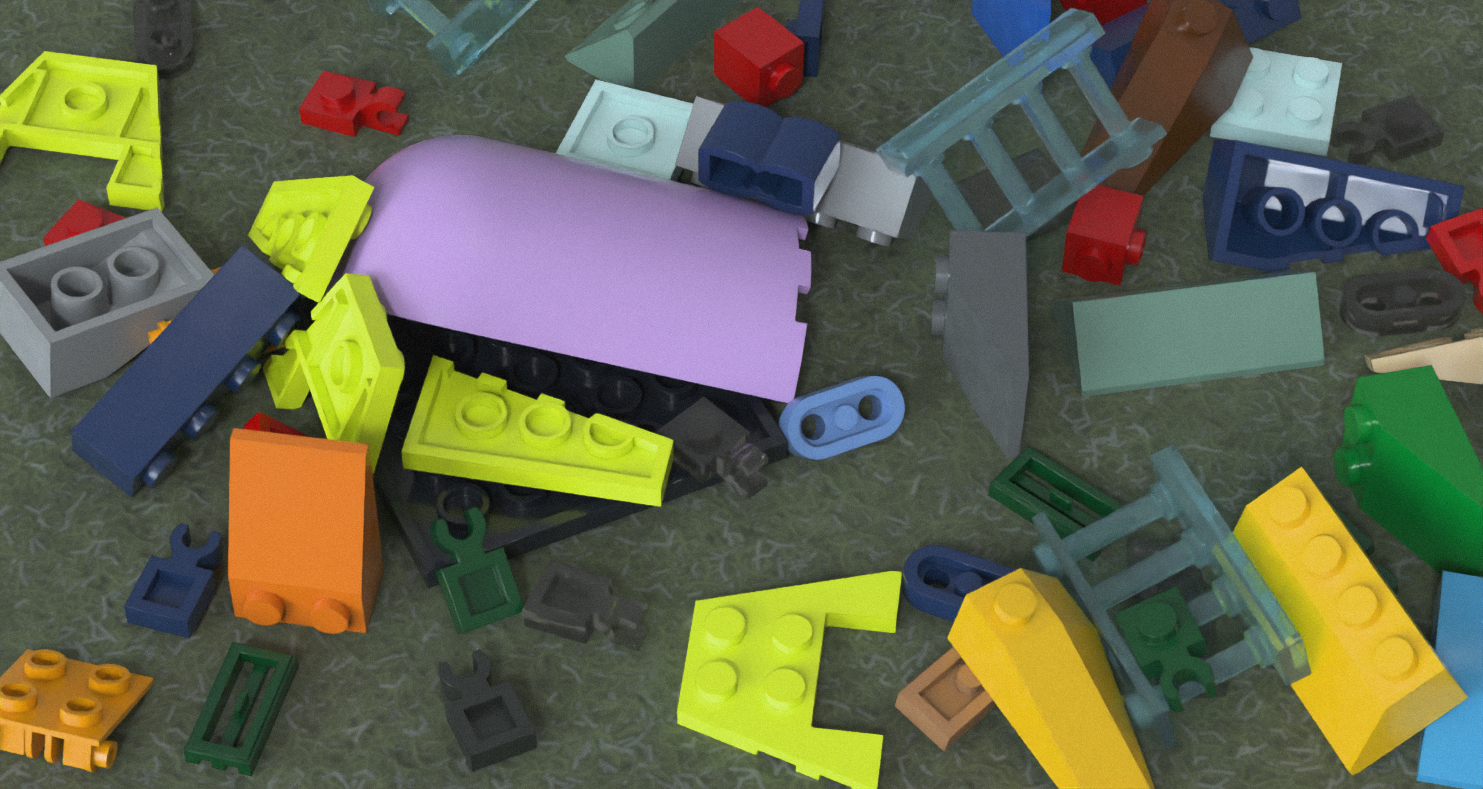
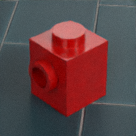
(758, 58)
(1104, 235)

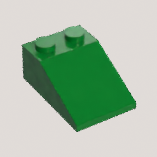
(1414, 468)

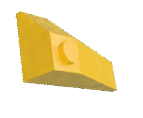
(1050, 680)

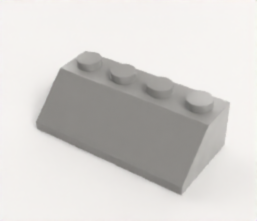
(859, 192)

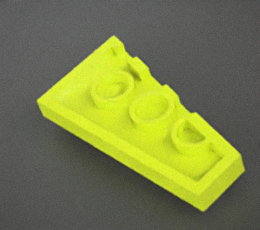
(309, 227)
(508, 438)

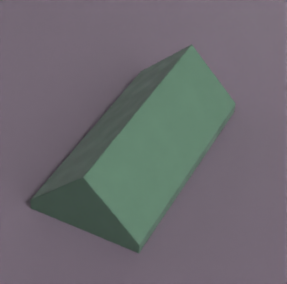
(646, 38)
(1192, 331)

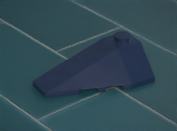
(1295, 207)

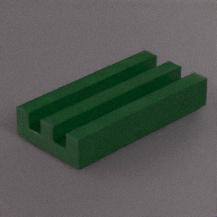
(1030, 498)
(226, 753)

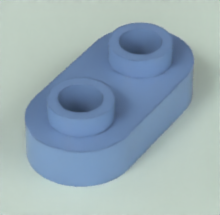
(838, 417)

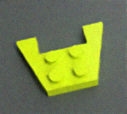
(92, 111)
(345, 363)
(758, 669)

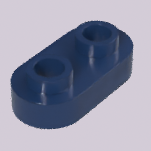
(951, 568)

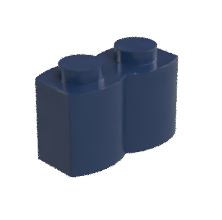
(769, 157)

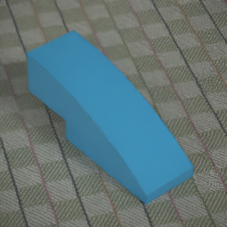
(1454, 743)

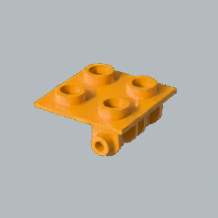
(66, 708)

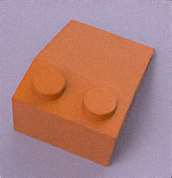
(302, 531)

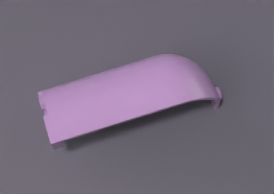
(587, 262)

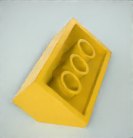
(1367, 658)

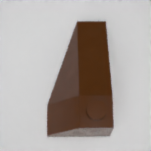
(1177, 74)

